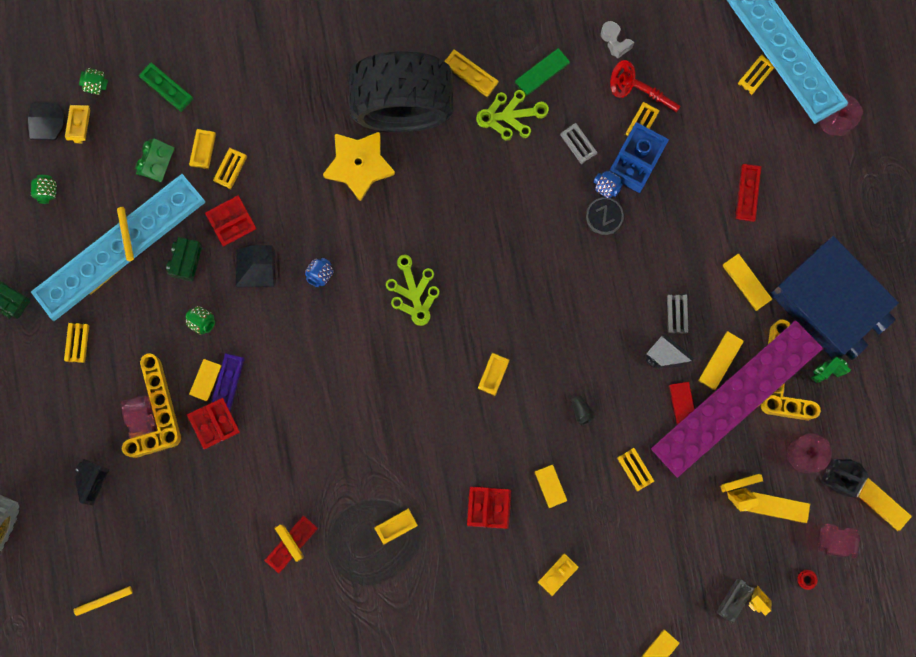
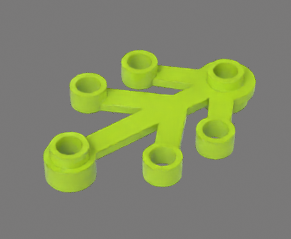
(509, 115)
(413, 293)

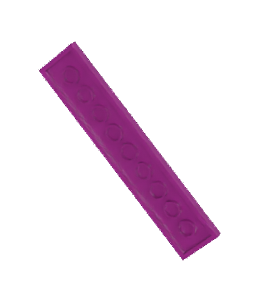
(736, 399)

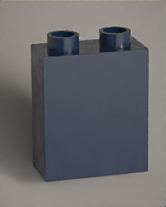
(836, 300)

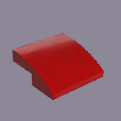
(230, 220)
(213, 423)
(489, 507)

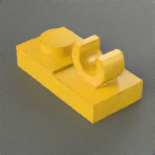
(77, 123)
(743, 499)
(558, 574)
(760, 602)

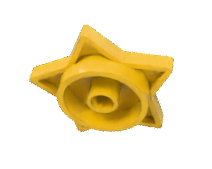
(361, 176)

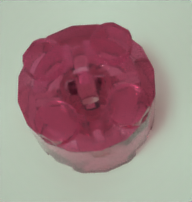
(850, 118)
(137, 416)
(802, 461)
(839, 542)

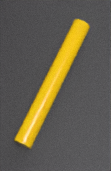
(125, 234)
(102, 601)

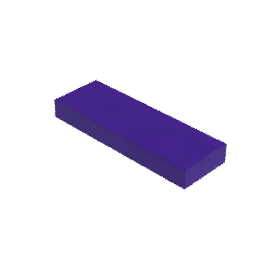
(228, 379)

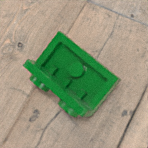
(154, 159)
(836, 366)

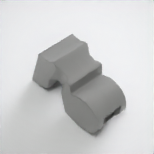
(610, 33)

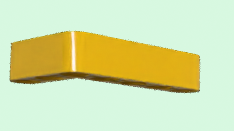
(780, 401)
(158, 411)

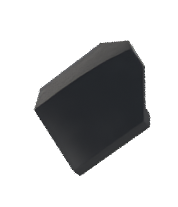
(45, 121)
(845, 477)

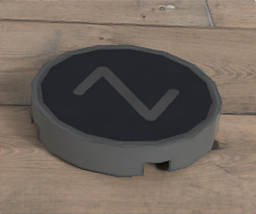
(604, 216)

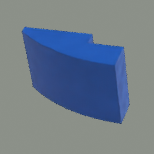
(638, 156)

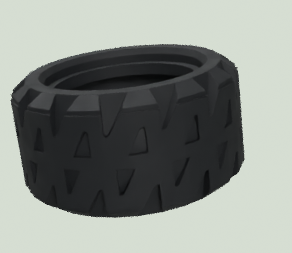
(400, 91)

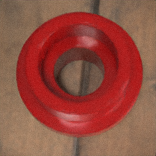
(813, 579)

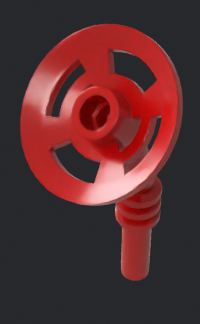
(630, 81)

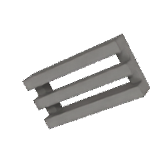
(593, 152)
(677, 298)

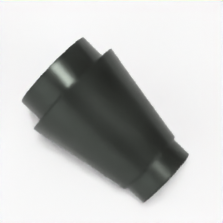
(582, 411)

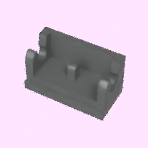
(735, 600)

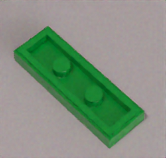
(542, 72)
(166, 87)

